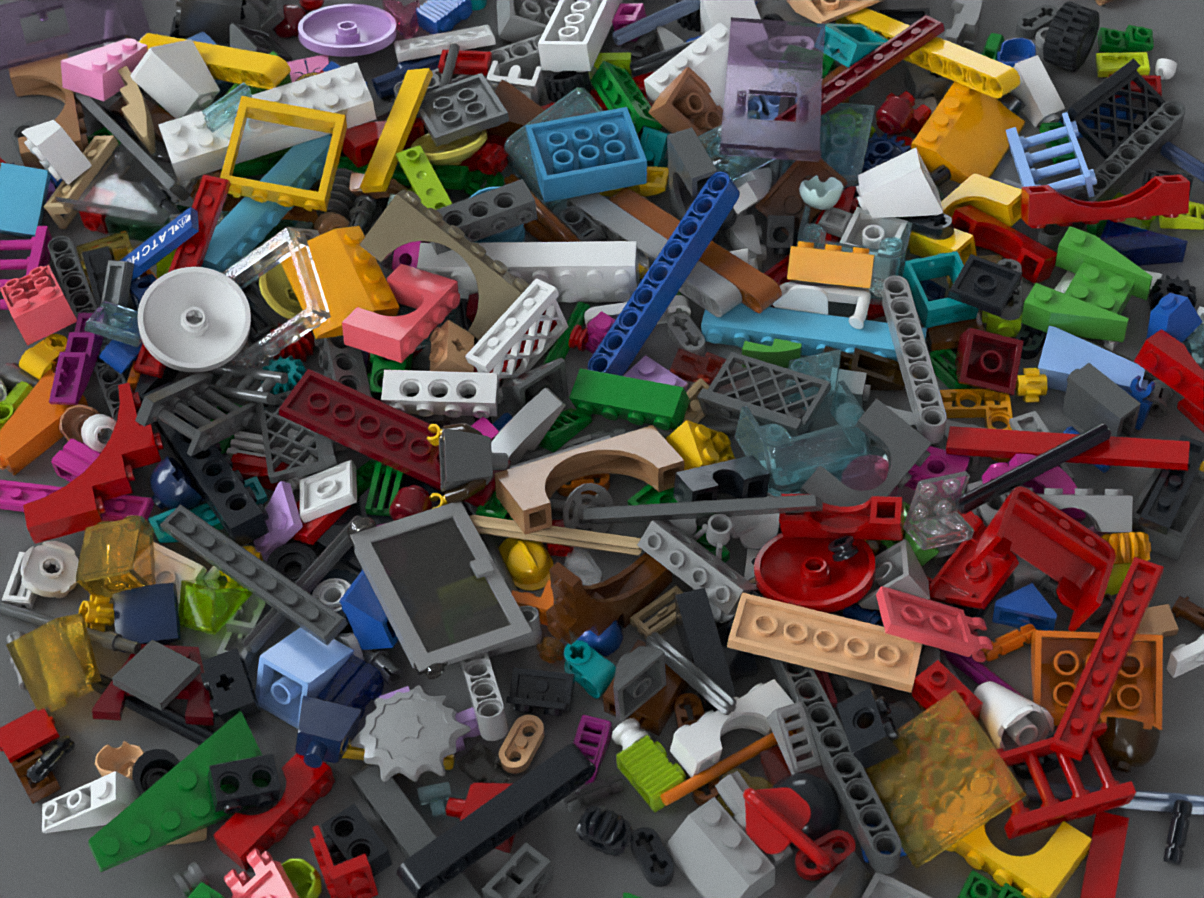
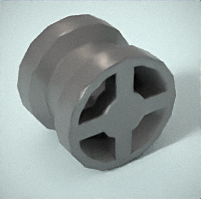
(190, 879)

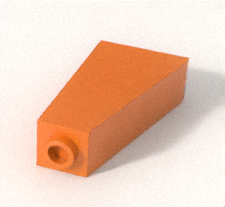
(32, 427)

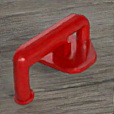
(777, 819)

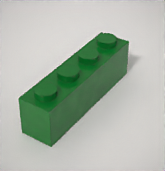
(629, 399)

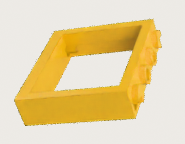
(290, 116)

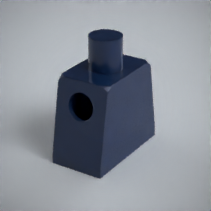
(325, 731)

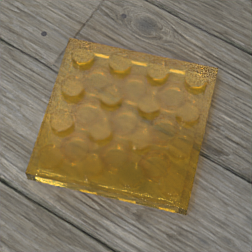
(942, 780)

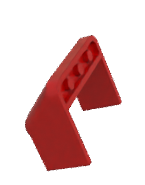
(1055, 546)

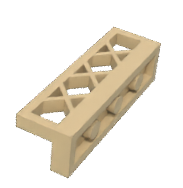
(97, 153)

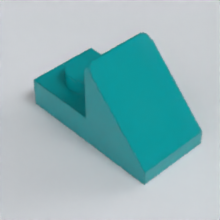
(654, 147)

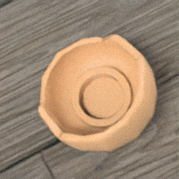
(118, 759)

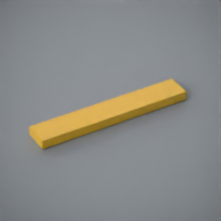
(396, 130)

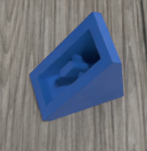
(1024, 608)

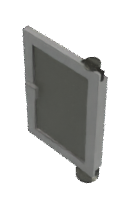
(438, 587)

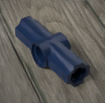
(385, 83)

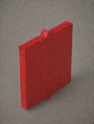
(27, 734)

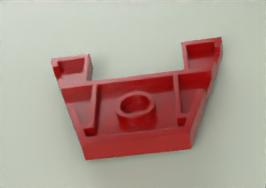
(964, 584)

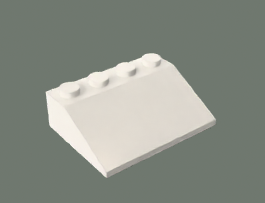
(705, 57)

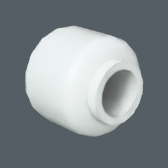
(93, 427)

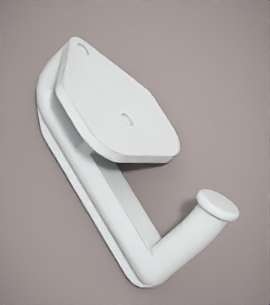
(814, 298)

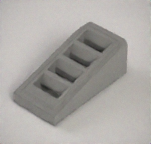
(801, 724)

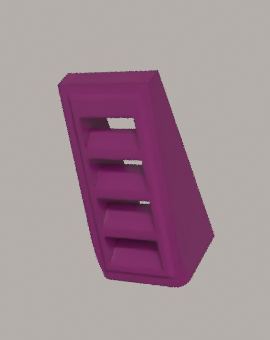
(597, 732)

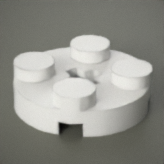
(44, 583)

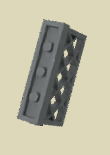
(728, 408)
(325, 451)

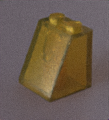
(117, 556)
(56, 661)

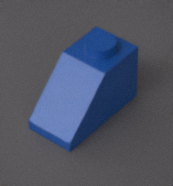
(1175, 316)

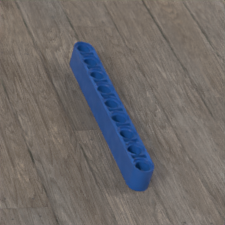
(665, 276)

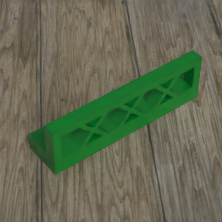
(620, 91)

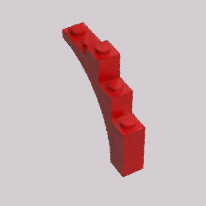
(108, 477)

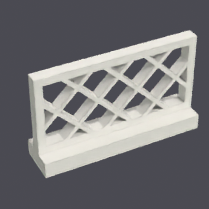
(511, 330)

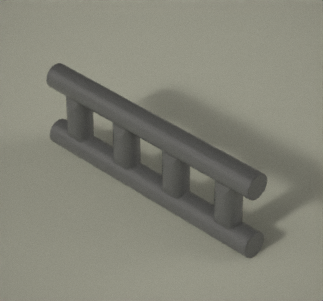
(249, 376)

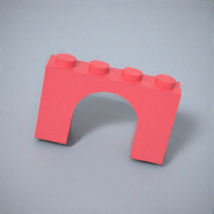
(400, 335)

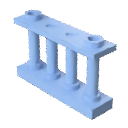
(1024, 161)

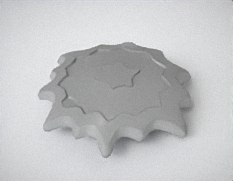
(410, 734)

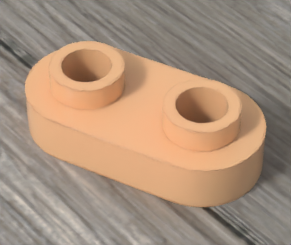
(521, 746)

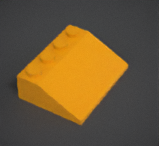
(966, 134)
(347, 277)

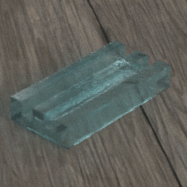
(225, 108)

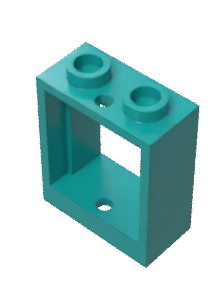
(852, 40)
(942, 310)

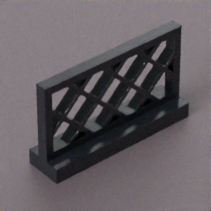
(1099, 98)

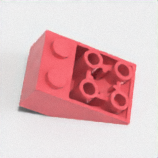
(37, 304)

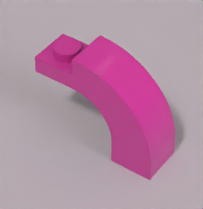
(1051, 479)

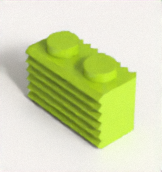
(649, 770)

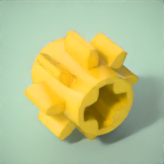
(1031, 385)
(97, 612)

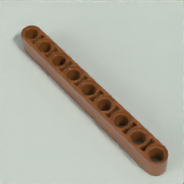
(756, 288)

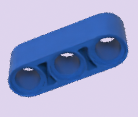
(120, 355)

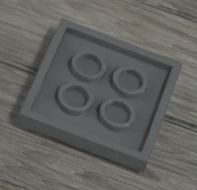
(461, 110)

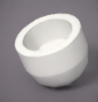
(1165, 68)

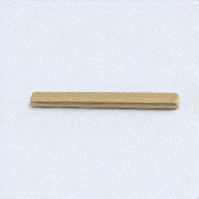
(559, 536)

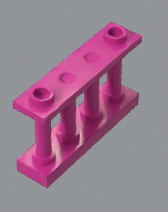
(39, 255)

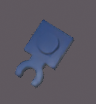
(1140, 395)

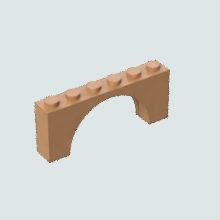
(45, 78)
(637, 454)

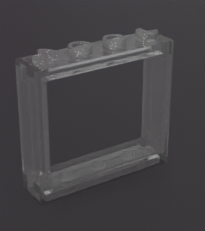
(259, 262)

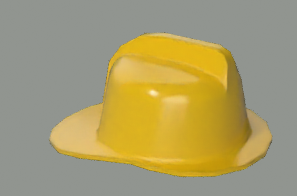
(527, 563)

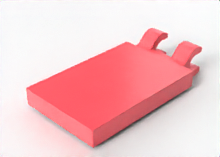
(932, 623)
(268, 882)

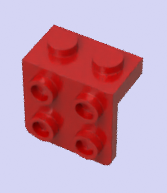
(346, 879)

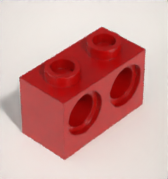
(939, 682)

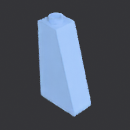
(1067, 352)

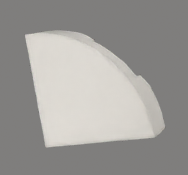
(350, 641)

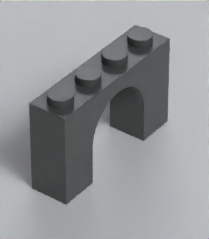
(688, 171)
(901, 445)

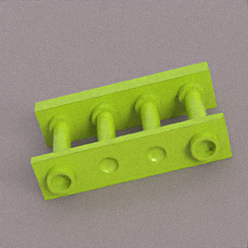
(423, 178)

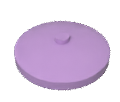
(347, 30)

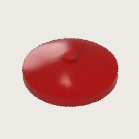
(806, 575)

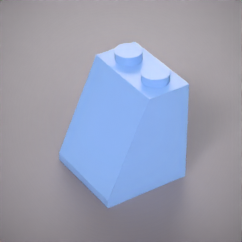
(296, 669)

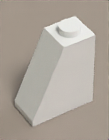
(1037, 92)

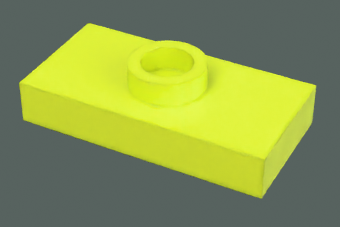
(1111, 62)

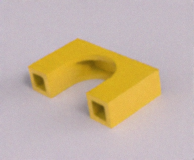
(985, 194)
(1033, 875)

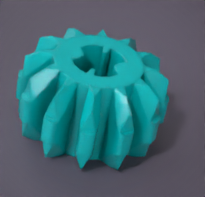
(294, 369)

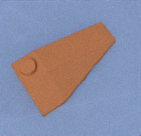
(687, 105)

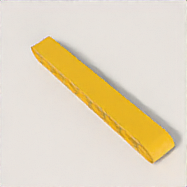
(945, 57)
(233, 64)

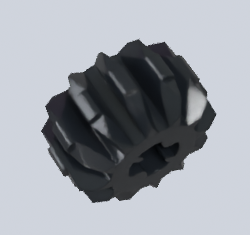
(1168, 285)
(604, 830)

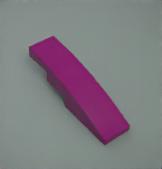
(75, 364)

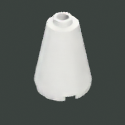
(1012, 718)

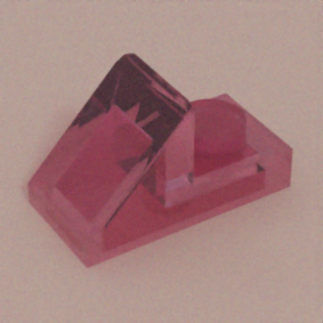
(404, 16)

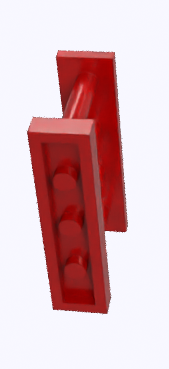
(1081, 802)

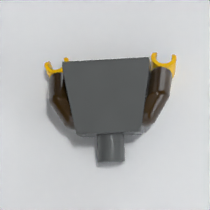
(464, 461)

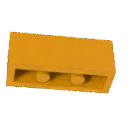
(831, 265)

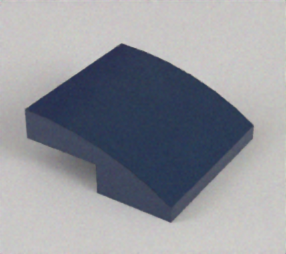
(148, 614)

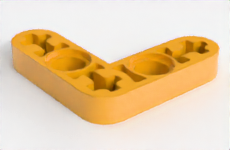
(989, 411)

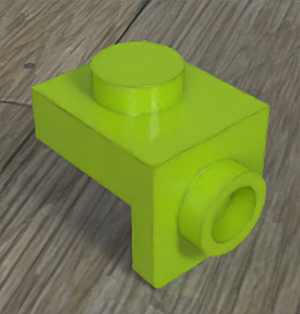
(1000, 326)

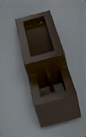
(881, 372)

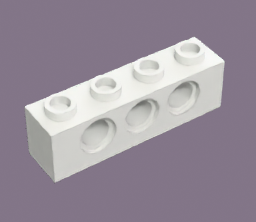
(455, 385)

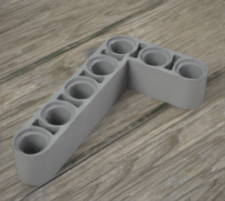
(483, 686)

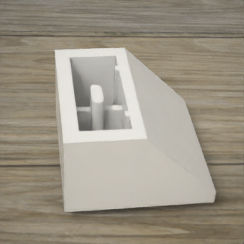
(56, 151)

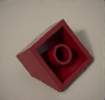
(988, 361)

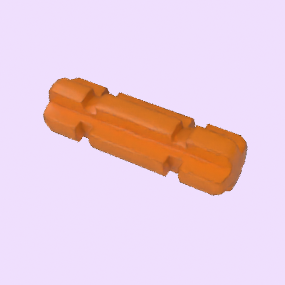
(1009, 642)

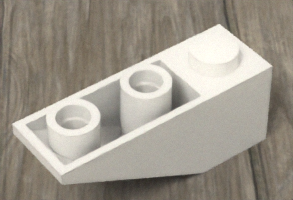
(89, 804)

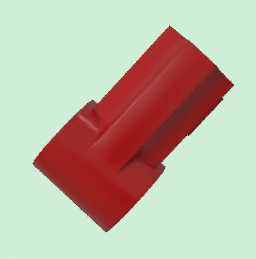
(253, 466)

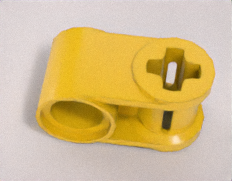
(43, 356)

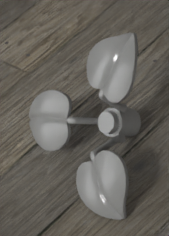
(752, 531)

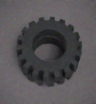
(1071, 36)

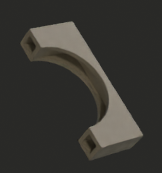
(410, 221)

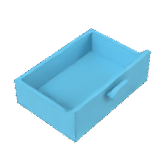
(22, 199)

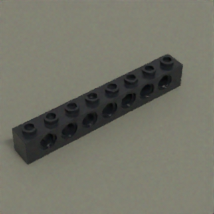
(218, 484)

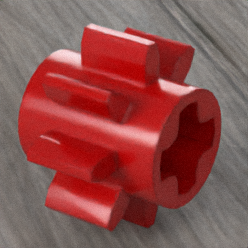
(491, 159)

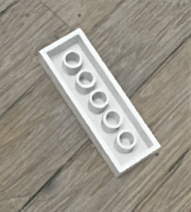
(576, 34)

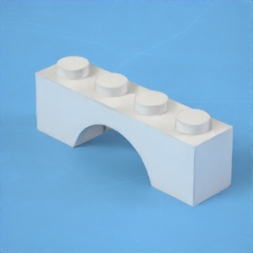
(700, 745)

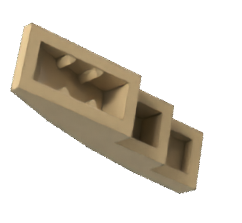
(137, 111)

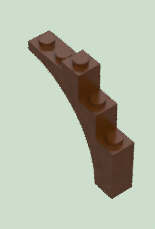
(598, 605)

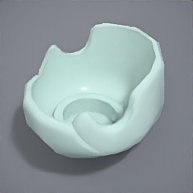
(821, 194)

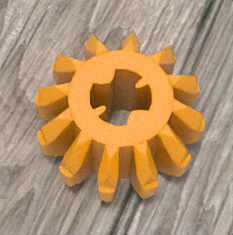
(1129, 546)

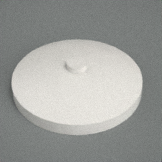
(194, 319)

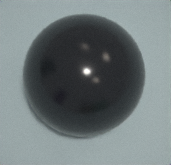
(822, 802)

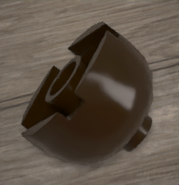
(1127, 743)

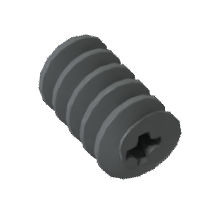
(341, 197)

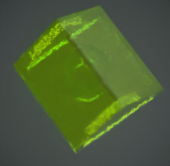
(209, 603)

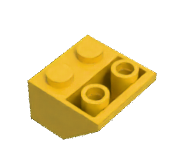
(700, 445)

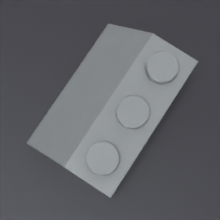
(719, 855)

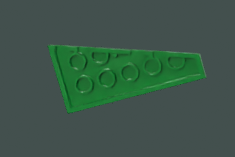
(176, 802)

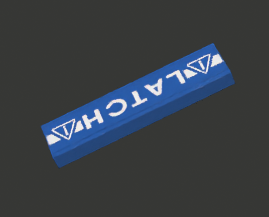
(163, 242)

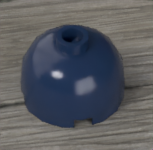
(173, 486)

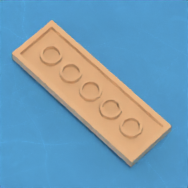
(824, 642)

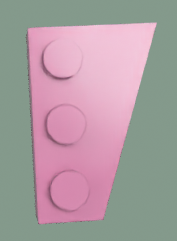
(97, 72)

